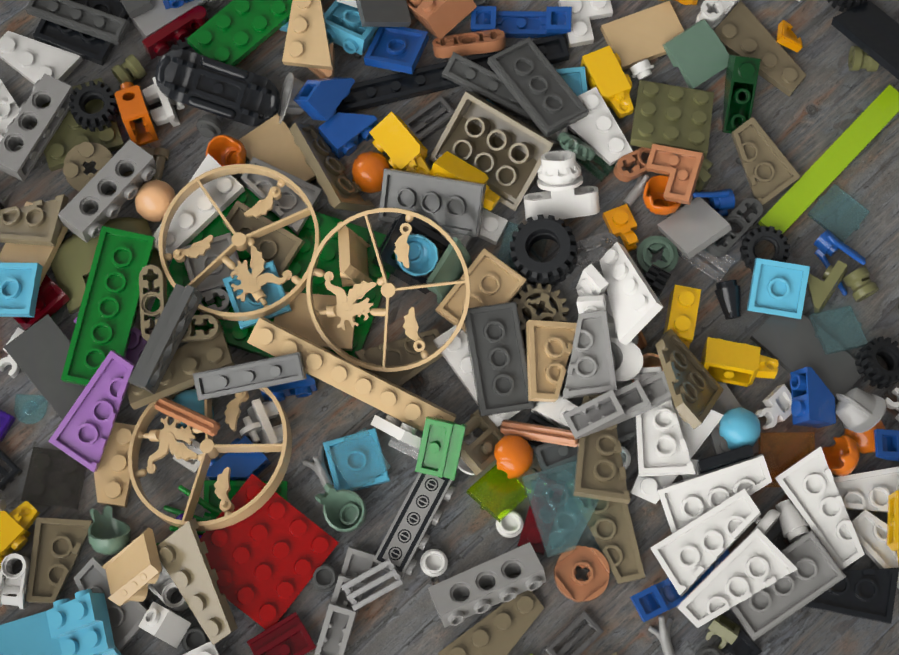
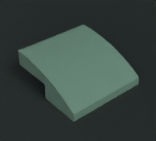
(697, 53)
(448, 269)

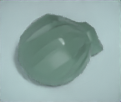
(342, 508)
(106, 533)

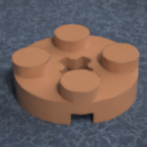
(579, 589)

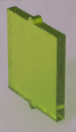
(497, 493)

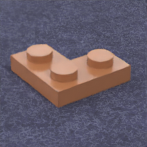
(681, 166)

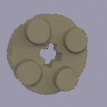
(78, 156)

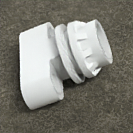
(564, 198)

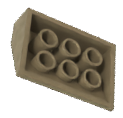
(495, 145)

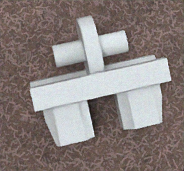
(166, 112)
(258, 424)

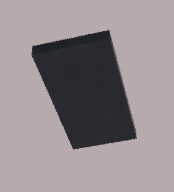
(873, 33)

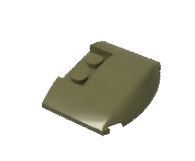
(76, 256)

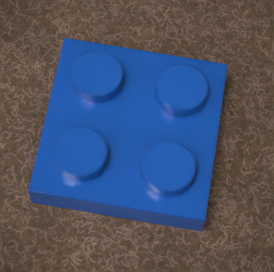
(396, 49)

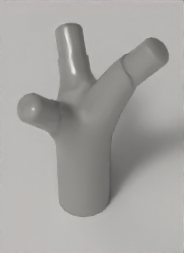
(636, 191)
(319, 467)
(663, 635)

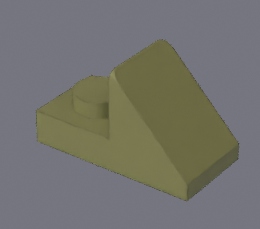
(820, 290)

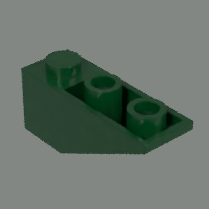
(739, 91)

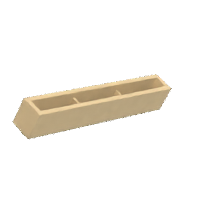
(347, 376)

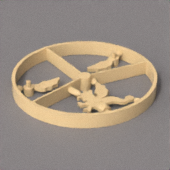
(253, 281)
(347, 308)
(168, 441)

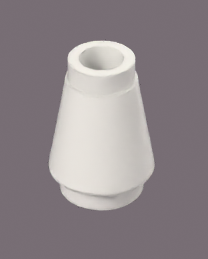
(791, 521)

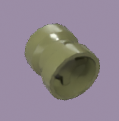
(860, 60)
(129, 70)
(861, 284)

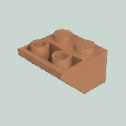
(440, 15)

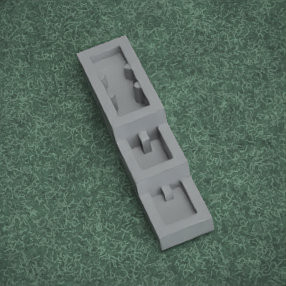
(618, 406)
(340, 614)

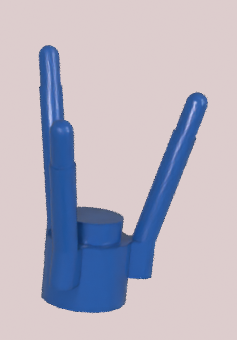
(720, 200)
(829, 244)

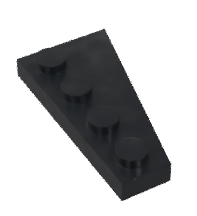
(862, 595)

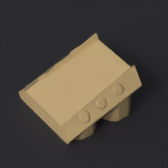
(352, 257)
(133, 569)

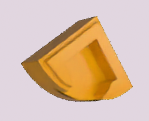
(787, 37)

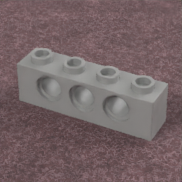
(34, 140)
(110, 177)
(492, 572)

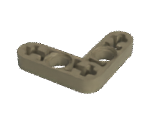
(161, 283)

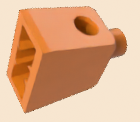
(131, 107)

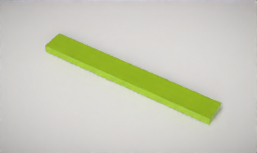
(833, 161)

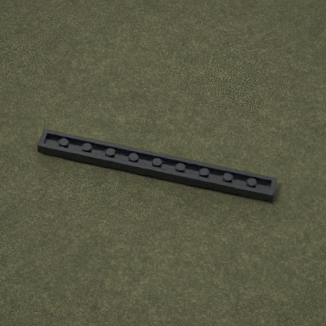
(430, 79)

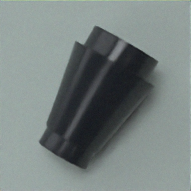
(729, 298)

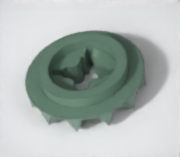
(576, 145)
(656, 244)

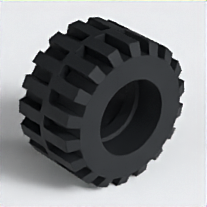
(544, 229)

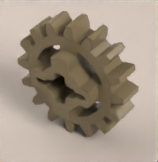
(529, 306)

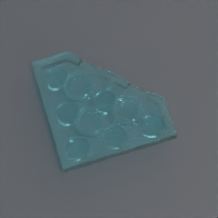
(555, 509)

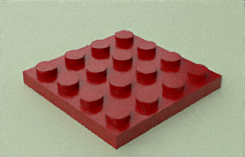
(267, 555)

